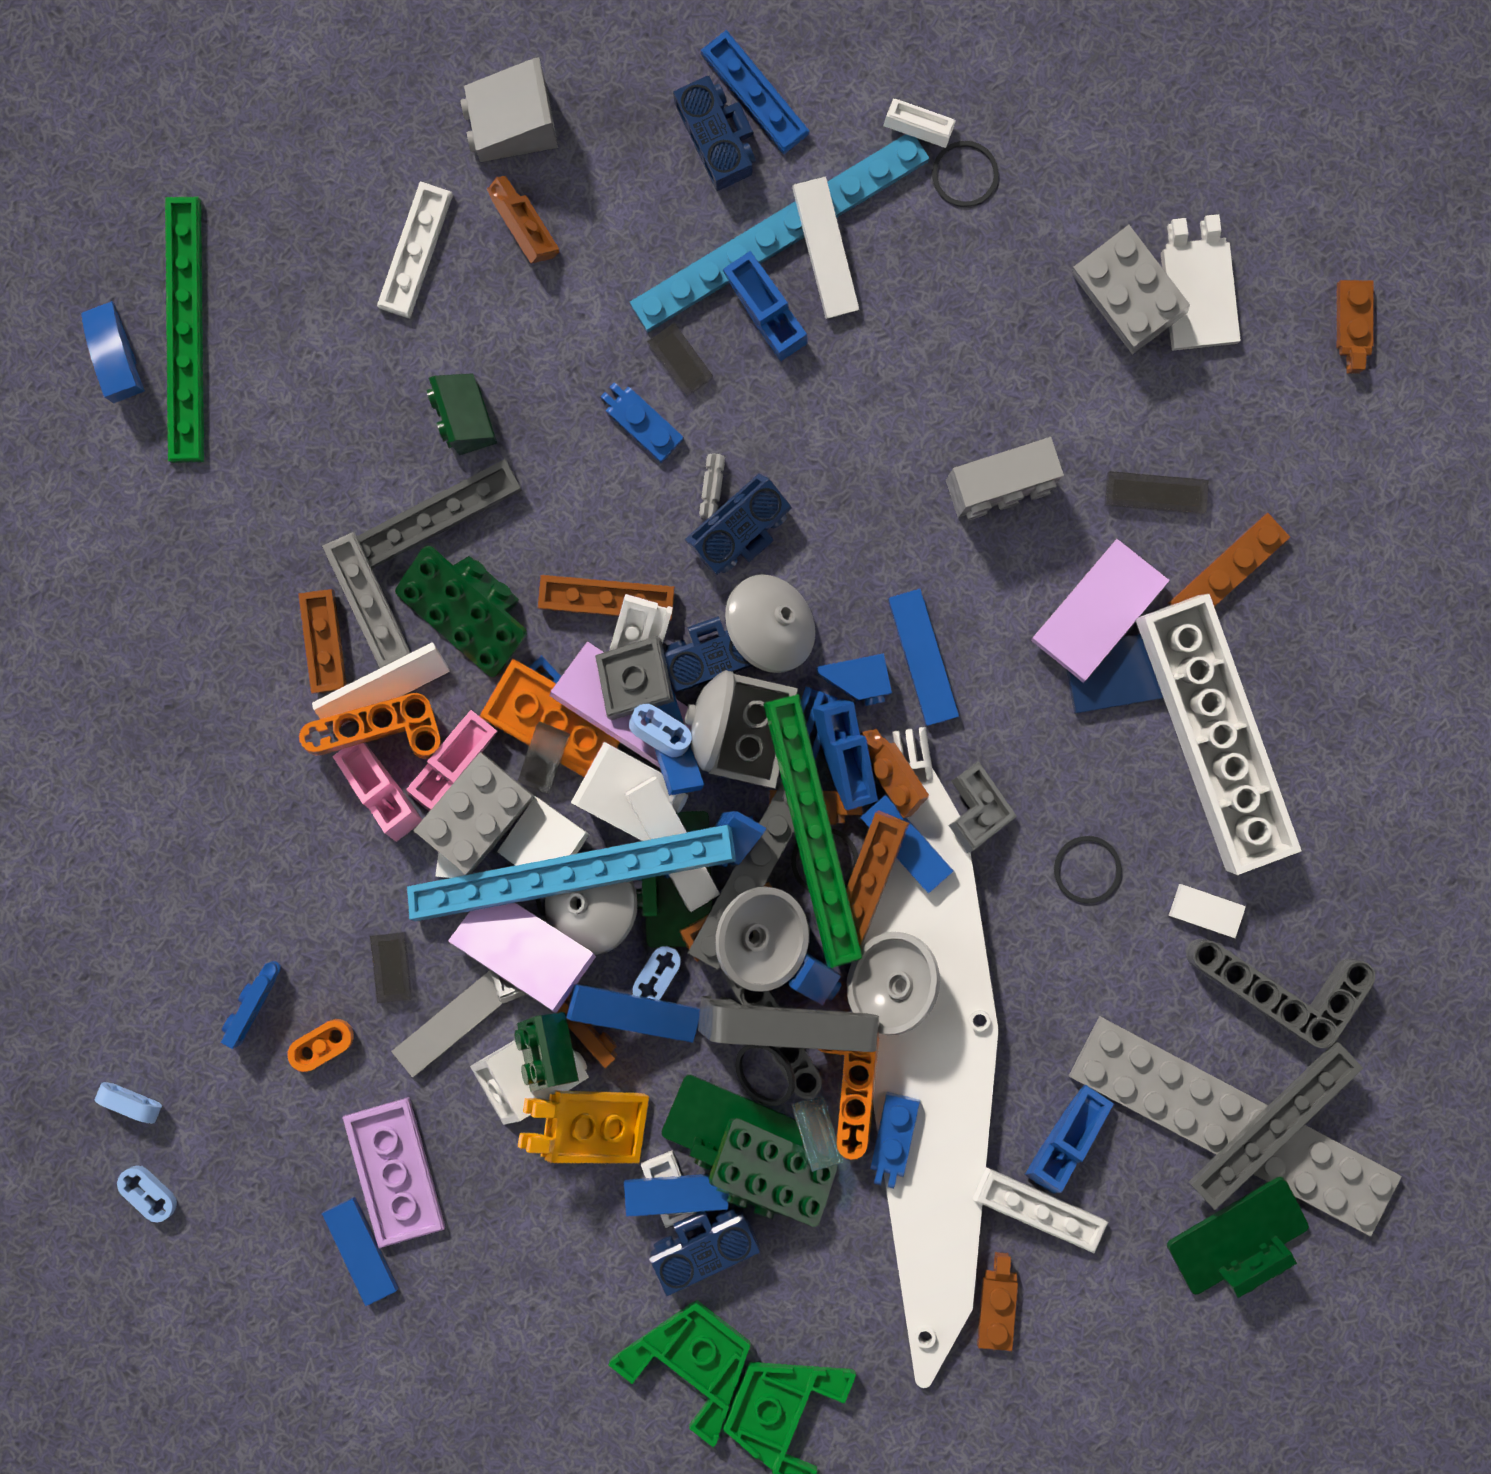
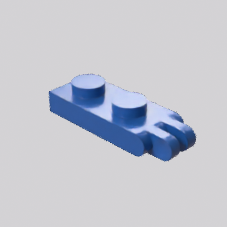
(642, 422)
(252, 999)
(894, 1137)

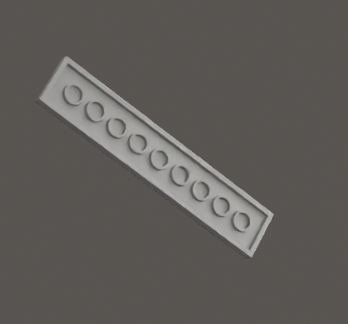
(1216, 1112)

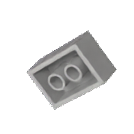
(1131, 289)
(1004, 478)
(747, 744)
(474, 813)

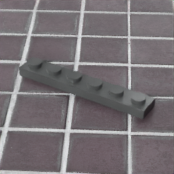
(439, 513)
(749, 874)
(1275, 1125)

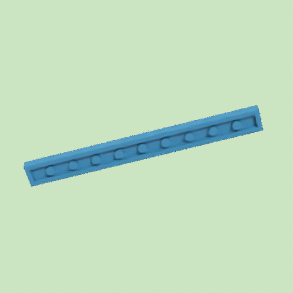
(776, 232)
(572, 873)

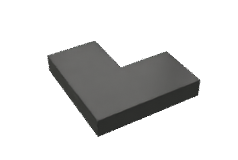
(987, 807)

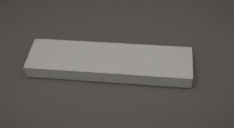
(366, 599)
(448, 1025)

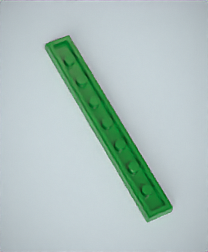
(184, 329)
(813, 830)

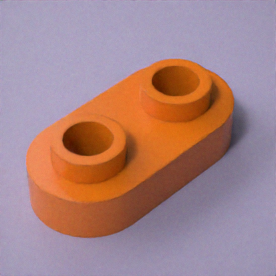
(321, 1044)

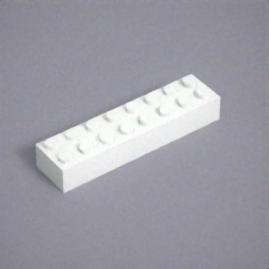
(1218, 734)

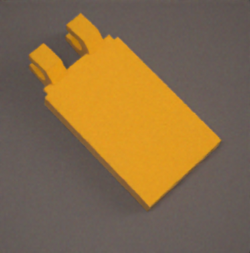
(587, 1127)

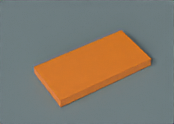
(524, 700)

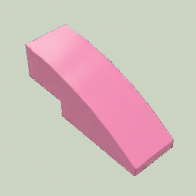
(451, 759)
(378, 790)

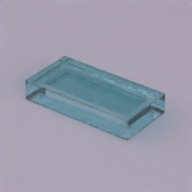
(817, 1133)

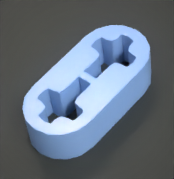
(660, 730)
(650, 970)
(128, 1103)
(141, 1199)

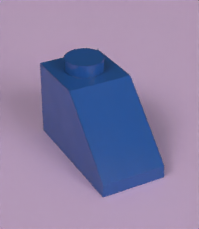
(859, 678)
(744, 832)
(816, 980)

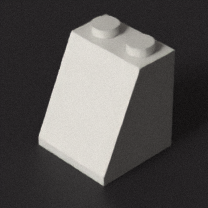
(608, 781)
(504, 1085)

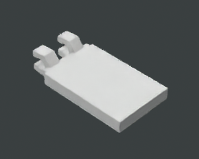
(1206, 280)

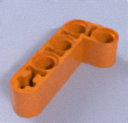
(368, 731)
(857, 1090)

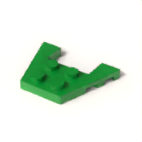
(699, 1350)
(771, 1407)

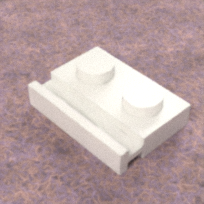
(640, 621)

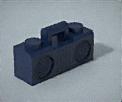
(705, 120)
(738, 522)
(700, 663)
(692, 1259)

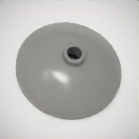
(760, 630)
(710, 719)
(601, 920)
(777, 940)
(878, 978)

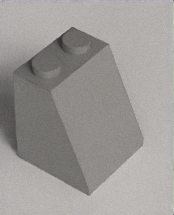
(509, 113)

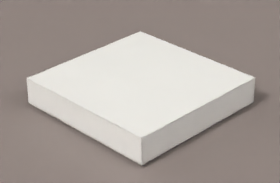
(542, 835)

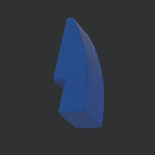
(766, 306)
(111, 353)
(846, 753)
(1069, 1140)

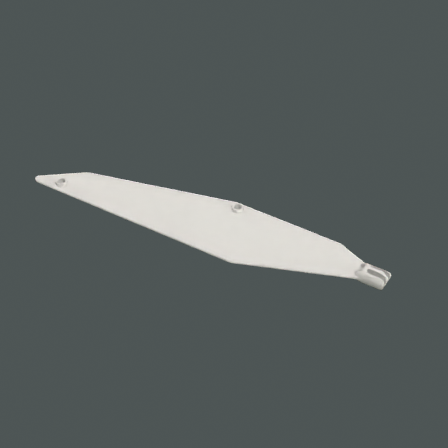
(951, 1072)

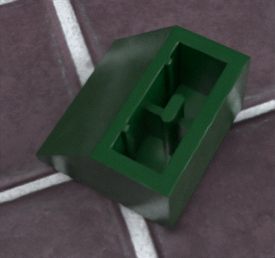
(463, 412)
(546, 1051)

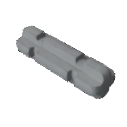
(712, 485)

